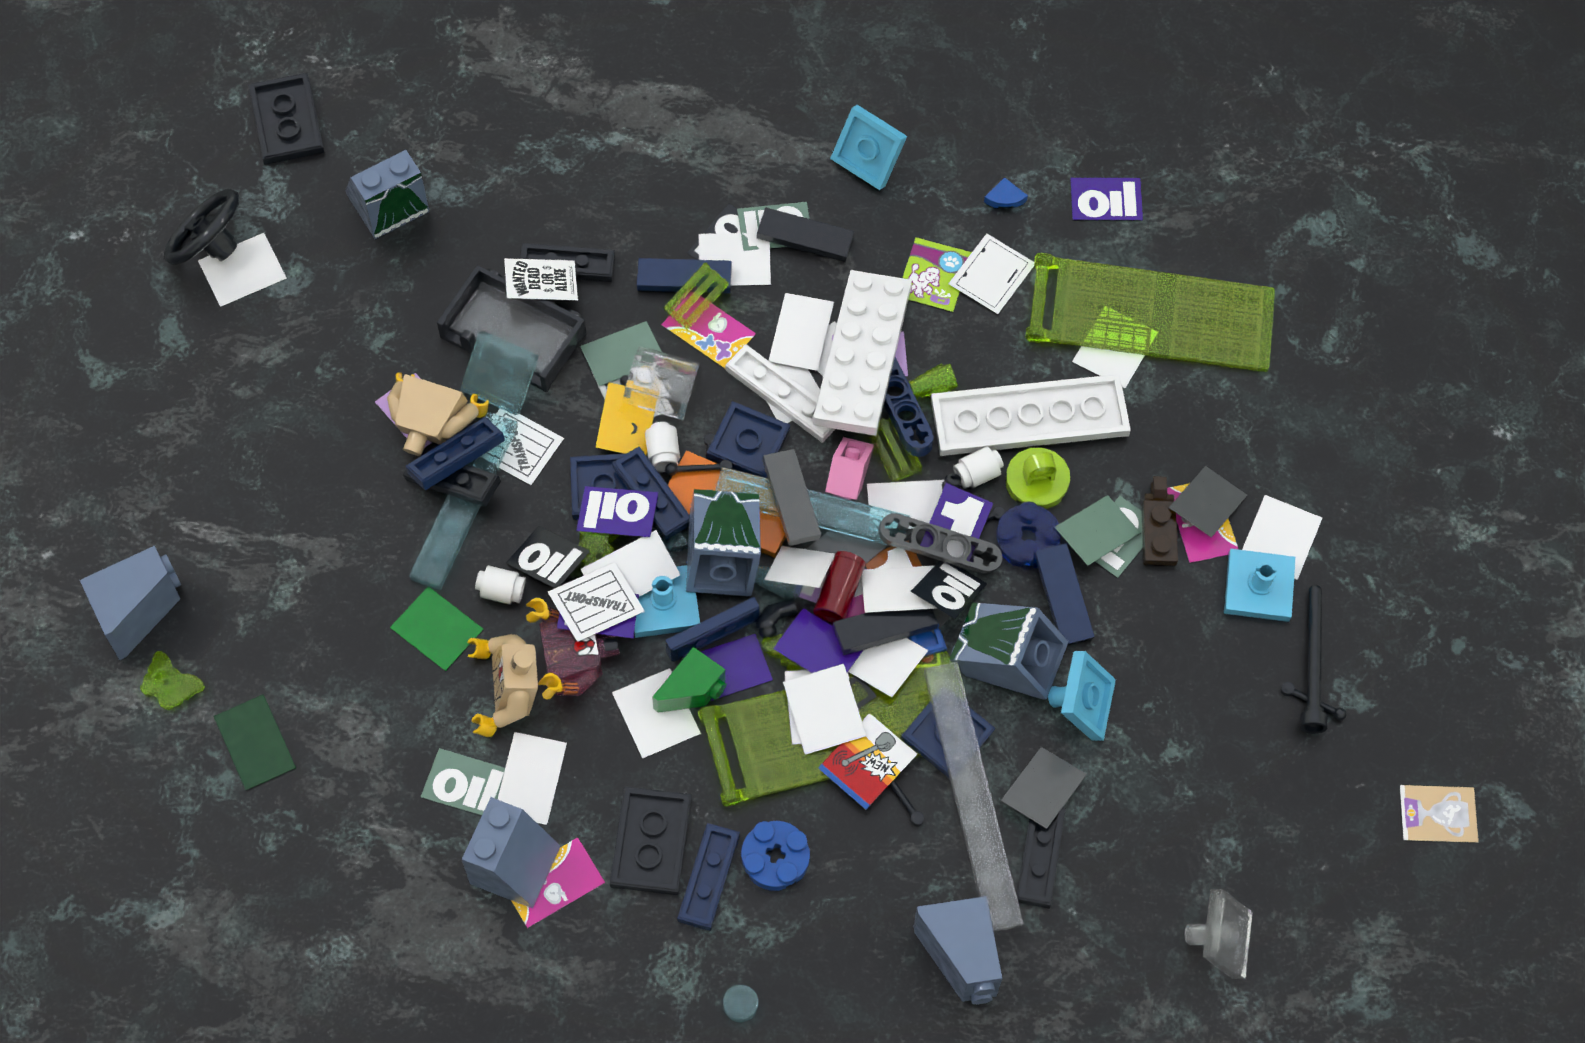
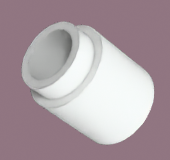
(662, 445)
(979, 467)
(500, 585)

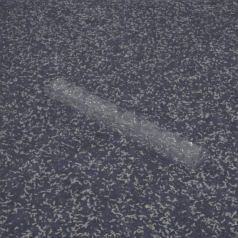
(972, 795)

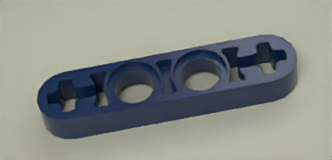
(908, 402)

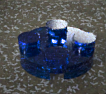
(1026, 517)

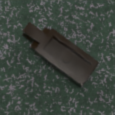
(1159, 525)

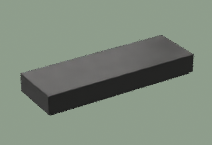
(791, 497)

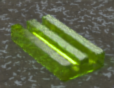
(690, 284)
(905, 469)

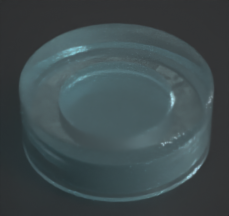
(740, 1003)

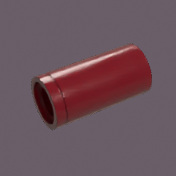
(839, 586)

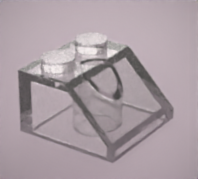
(660, 382)

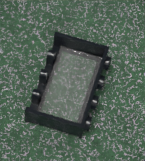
(527, 323)

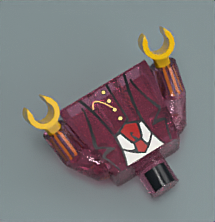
(569, 663)

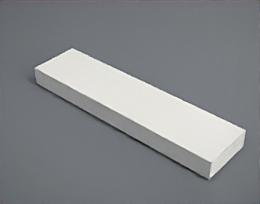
(777, 389)

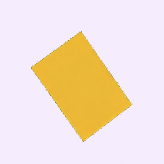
(617, 423)

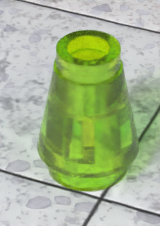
(936, 380)

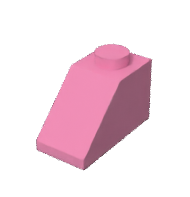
(849, 468)

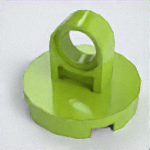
(1038, 477)

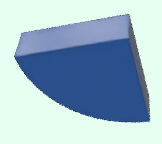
(1005, 195)

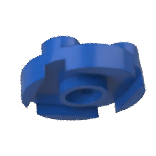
(785, 871)

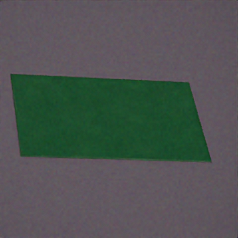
(254, 742)

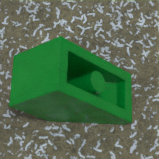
(691, 684)

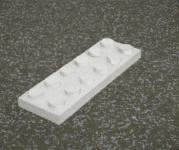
(862, 353)
(1030, 414)

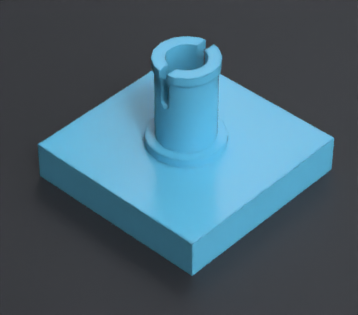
(868, 147)
(1259, 585)
(667, 607)
(1086, 696)

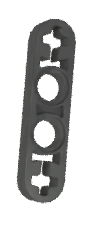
(938, 549)

